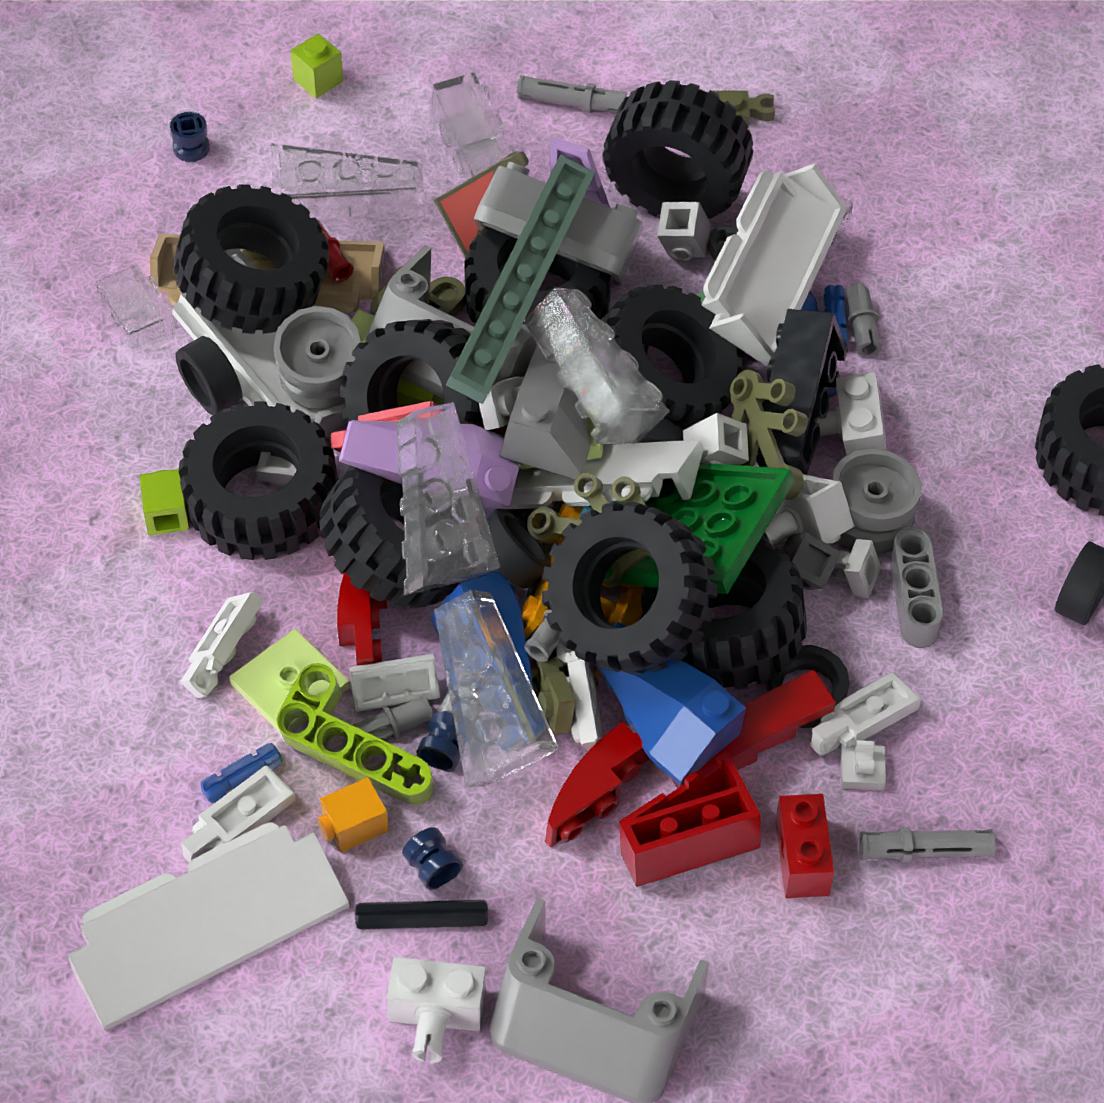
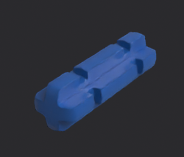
(834, 303)
(216, 786)

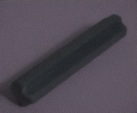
(421, 914)

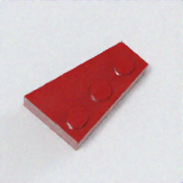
(691, 826)

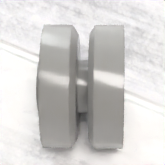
(312, 354)
(880, 494)

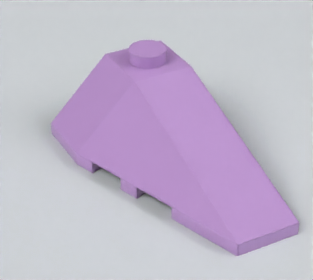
(375, 450)

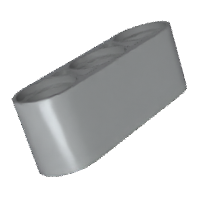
(918, 572)

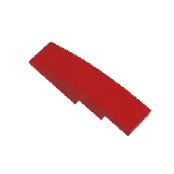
(776, 717)

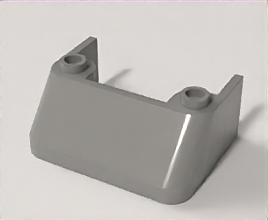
(596, 236)
(404, 302)
(585, 1038)

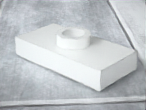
(394, 682)

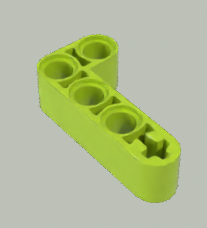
(359, 746)

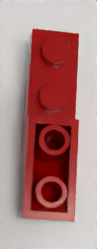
(355, 620)
(595, 783)

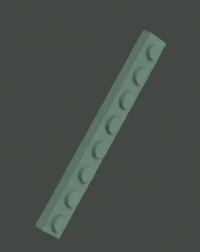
(520, 280)

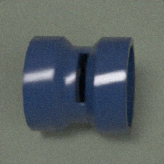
(189, 136)
(441, 745)
(432, 858)

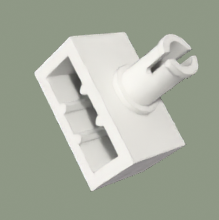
(858, 415)
(817, 509)
(435, 999)

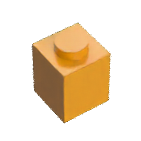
(353, 815)

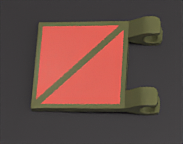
(461, 202)

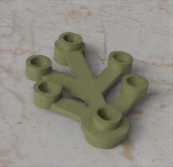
(747, 395)
(556, 523)

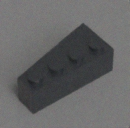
(808, 358)

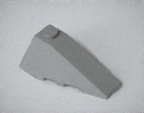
(545, 424)

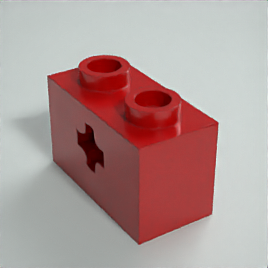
(804, 846)

